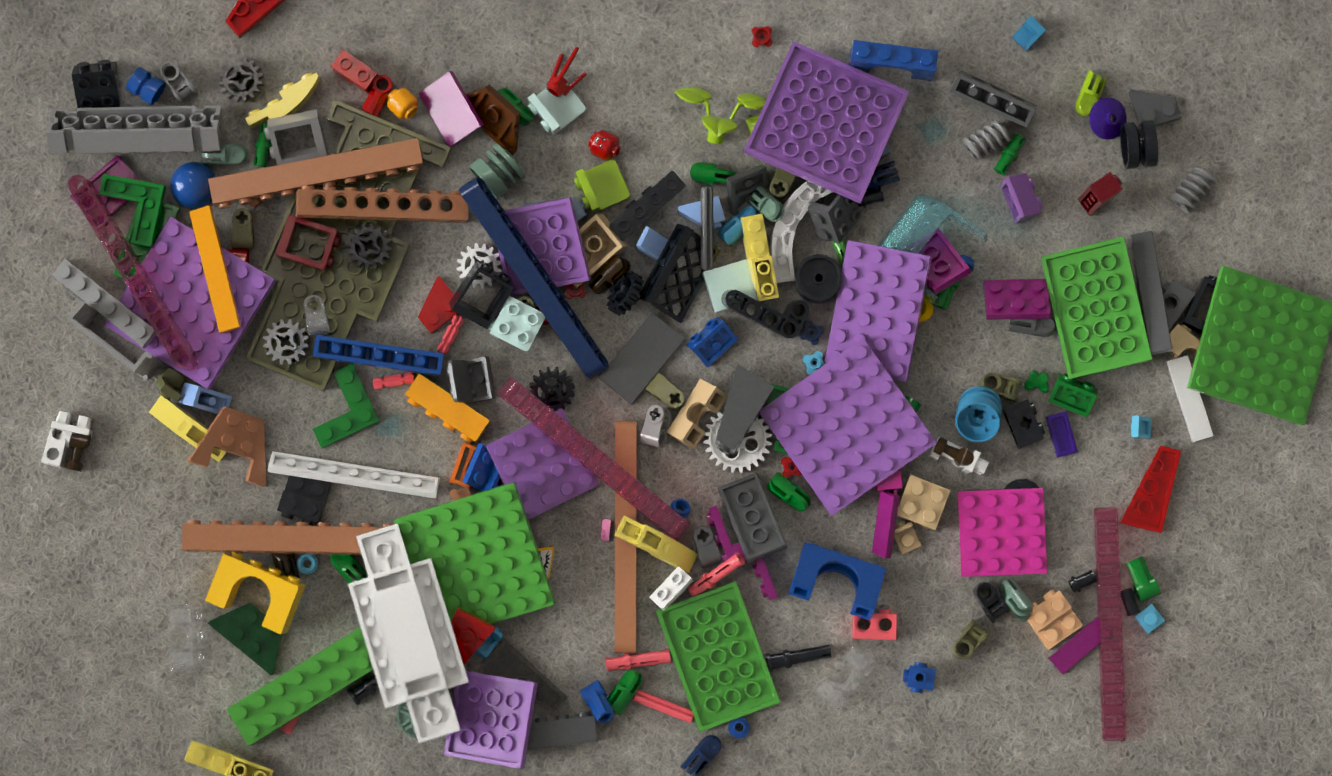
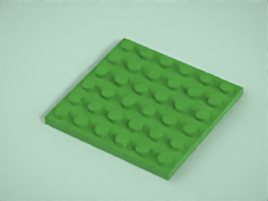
(1262, 346)
(481, 554)

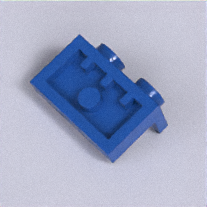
(712, 341)
(481, 470)

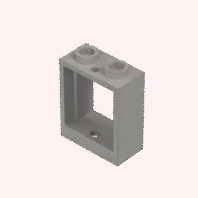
(294, 120)

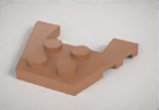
(238, 435)

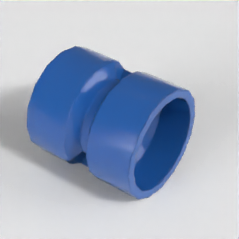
(142, 84)

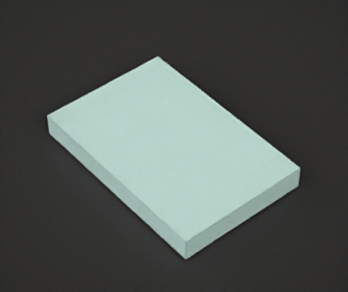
(728, 277)

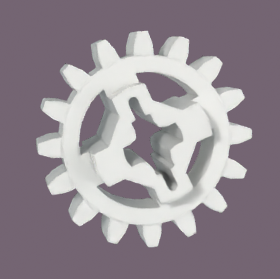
(490, 259)

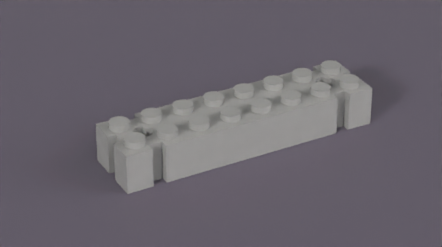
(135, 129)

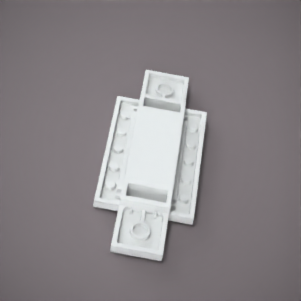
(400, 633)

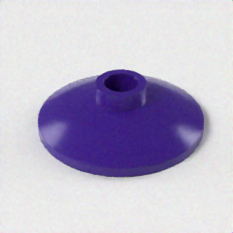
(1100, 118)

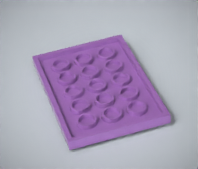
(880, 303)

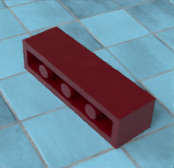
(1100, 193)

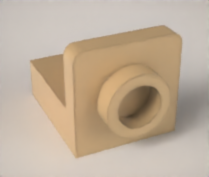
(906, 537)

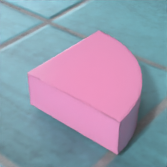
(606, 526)

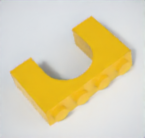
(284, 590)

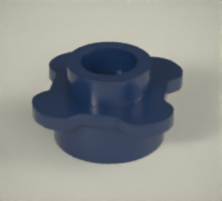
(809, 326)

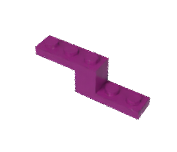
(721, 538)

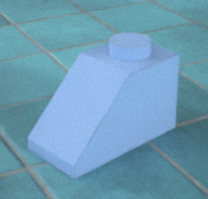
(693, 212)
(651, 243)
(204, 398)

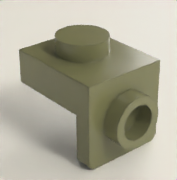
(169, 383)

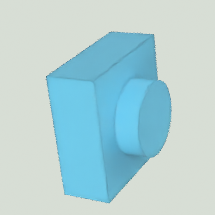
(1141, 427)
(1149, 618)

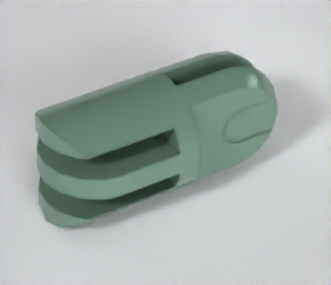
(230, 155)
(767, 205)
(1016, 600)

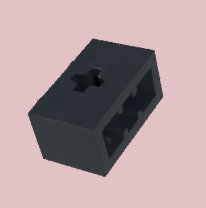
(1021, 435)

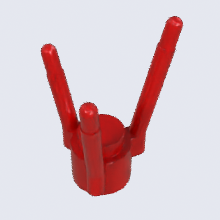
(557, 84)

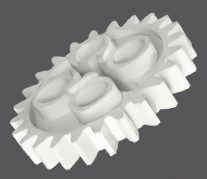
(744, 457)

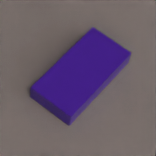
(1061, 434)

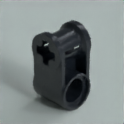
(991, 602)

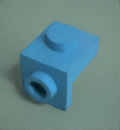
(489, 644)

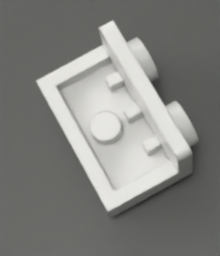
(671, 588)

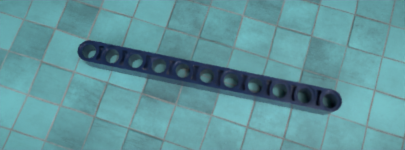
(534, 277)

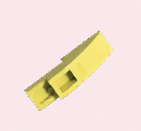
(293, 98)
(759, 257)
(182, 424)
(656, 544)
(223, 761)

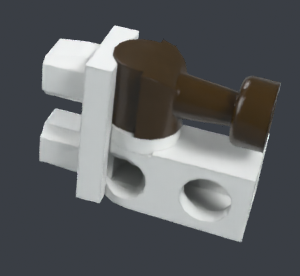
(65, 436)
(959, 456)

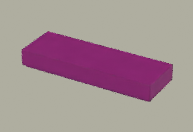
(885, 524)
(1077, 647)

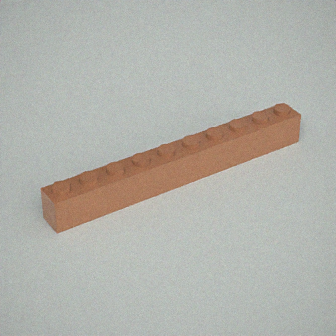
(315, 172)
(273, 538)

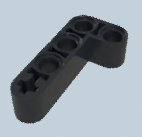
(762, 310)

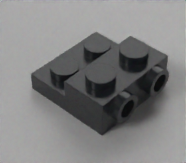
(304, 499)

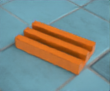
(458, 462)

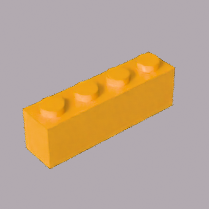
(441, 405)

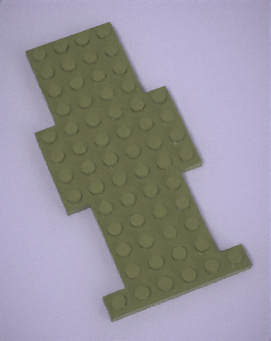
(345, 286)

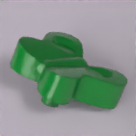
(1037, 380)

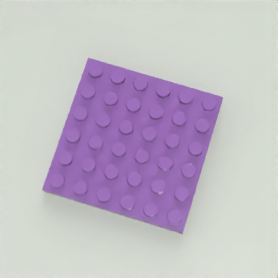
(826, 122)
(180, 280)
(847, 427)

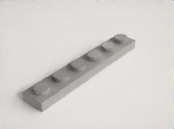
(105, 303)

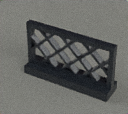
(667, 261)

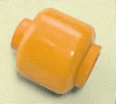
(402, 103)

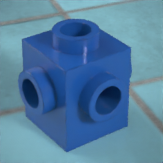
(927, 680)

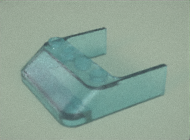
(919, 224)

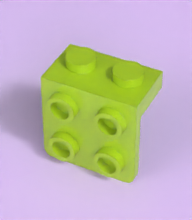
(601, 186)

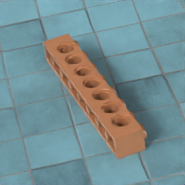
(306, 209)

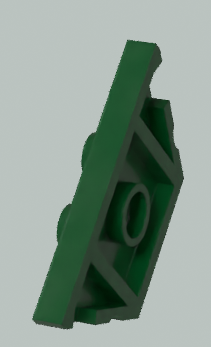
(245, 631)

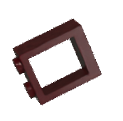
(287, 238)

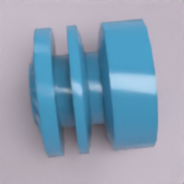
(978, 414)

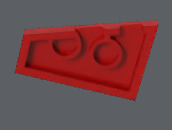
(249, 13)

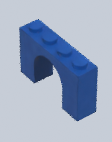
(918, 61)
(865, 576)

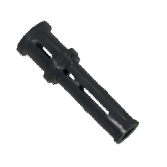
(787, 658)
(367, 687)

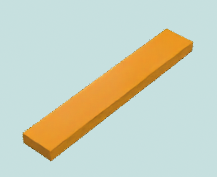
(215, 269)

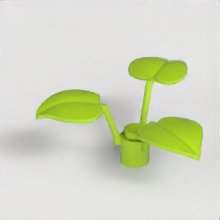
(719, 126)

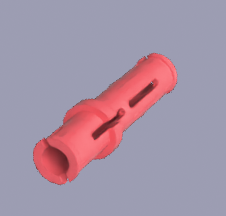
(709, 580)
(637, 660)

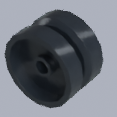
(1139, 144)
(816, 291)

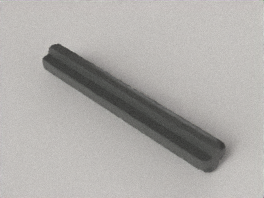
(707, 228)

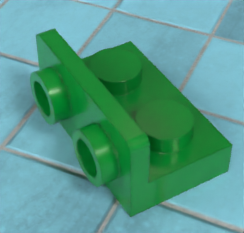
(1073, 395)

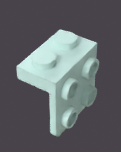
(555, 111)
(517, 324)

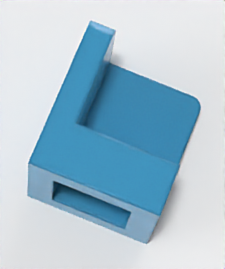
(1029, 33)

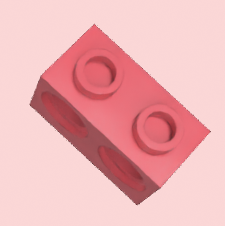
(874, 630)

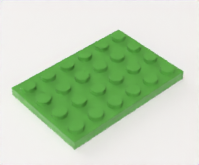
(1096, 308)
(718, 656)

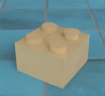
(922, 502)

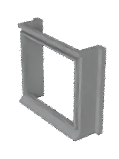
(83, 316)

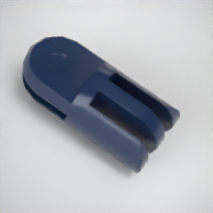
(875, 180)
(705, 753)

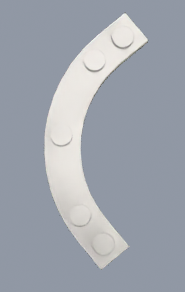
(784, 229)

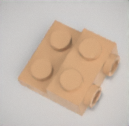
(1053, 619)

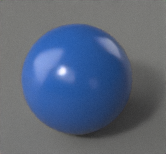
(191, 185)

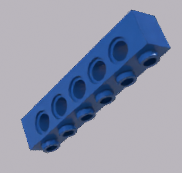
(378, 355)

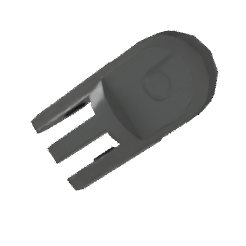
(1034, 327)

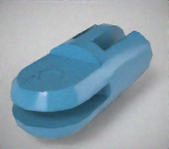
(732, 230)

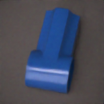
(595, 698)

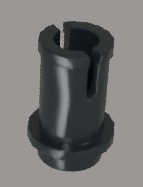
(871, 197)
(1082, 581)
(1129, 602)

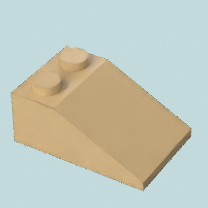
(599, 243)

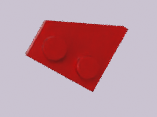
(436, 308)

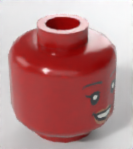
(604, 145)

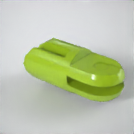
(1089, 93)

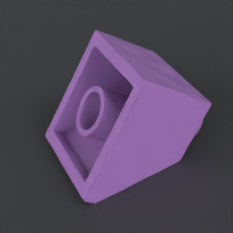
(1021, 197)

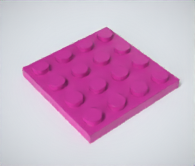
(1002, 532)

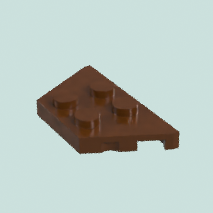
(498, 117)

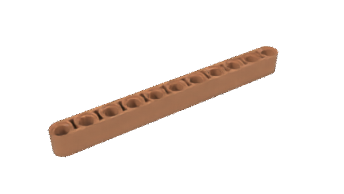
(625, 552)

